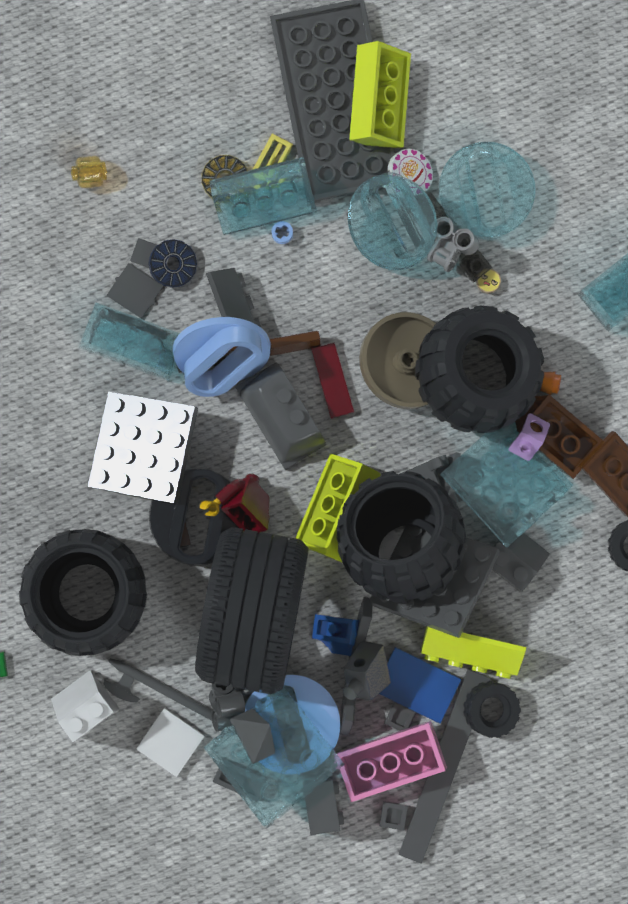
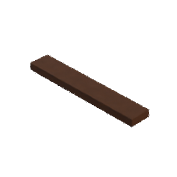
(286, 344)

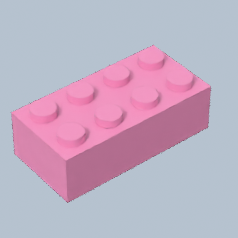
(391, 761)

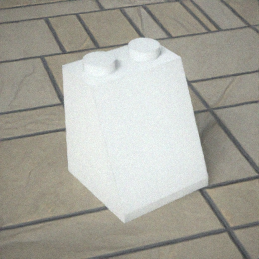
(83, 706)

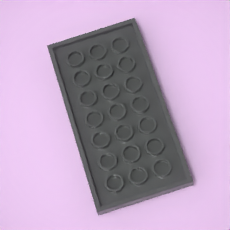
(318, 75)

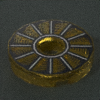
(218, 166)

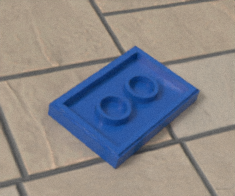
(419, 685)

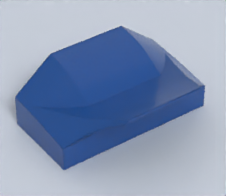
(336, 633)

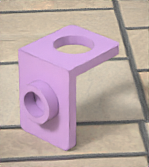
(529, 441)

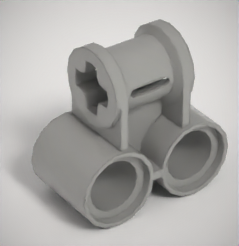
(450, 245)

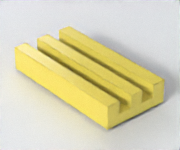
(281, 142)

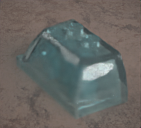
(130, 341)

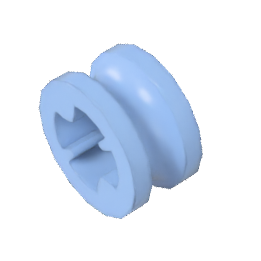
(279, 225)

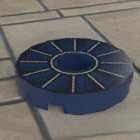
(185, 257)

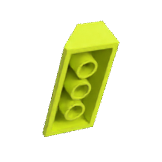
(380, 95)
(335, 485)
(473, 650)

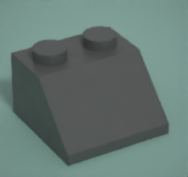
(519, 561)

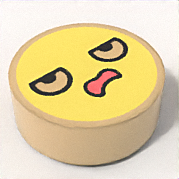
(489, 282)

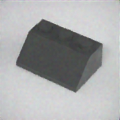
(230, 296)

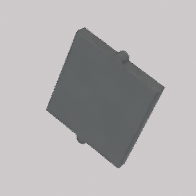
(135, 290)

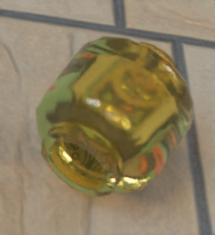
(89, 172)

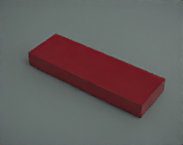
(332, 380)

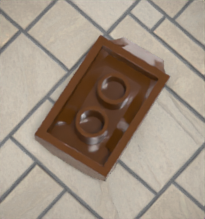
(567, 438)

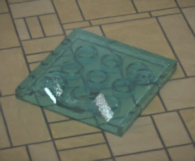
(497, 480)

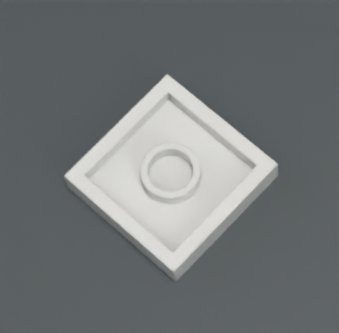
(170, 742)

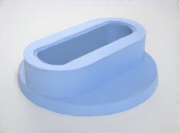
(209, 340)
(314, 701)

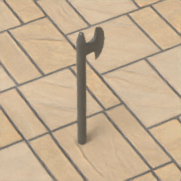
(123, 691)

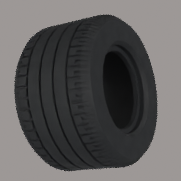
(251, 610)

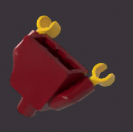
(243, 503)

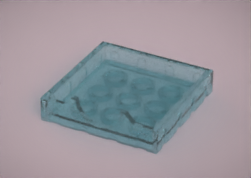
(281, 780)

